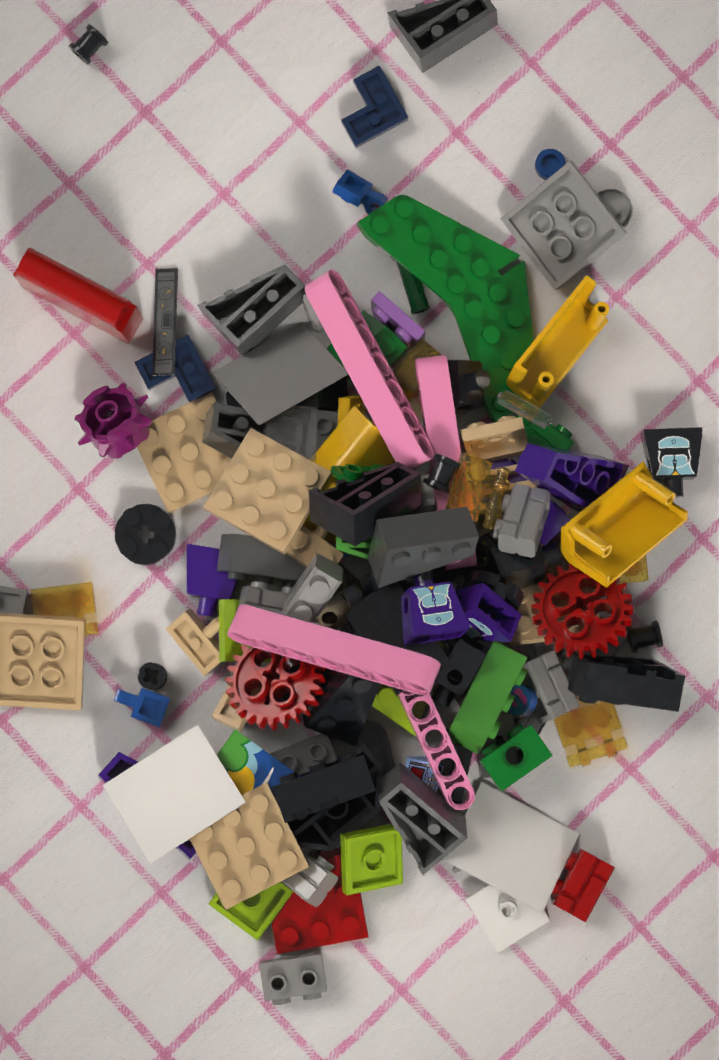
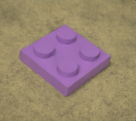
(389, 314)

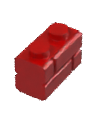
(582, 884)

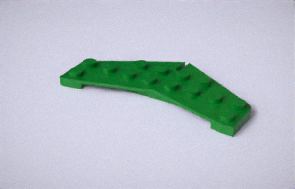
(465, 274)

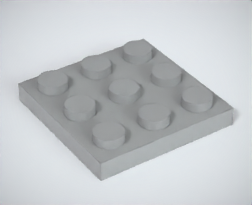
(563, 225)

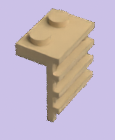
(497, 442)

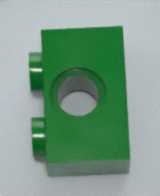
(533, 754)

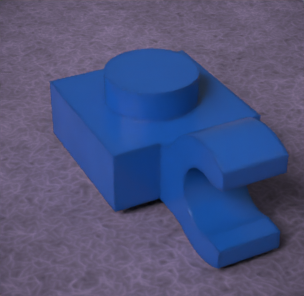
(357, 190)
(147, 706)

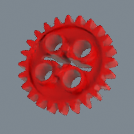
(596, 631)
(250, 675)

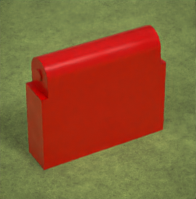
(78, 295)

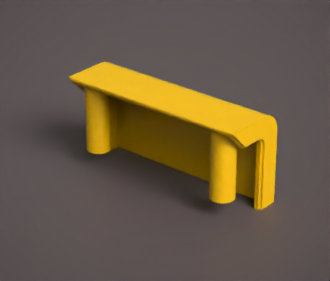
(558, 345)
(352, 442)
(621, 526)

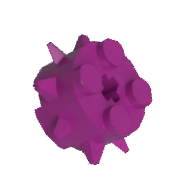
(113, 421)

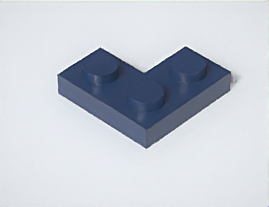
(381, 112)
(188, 370)

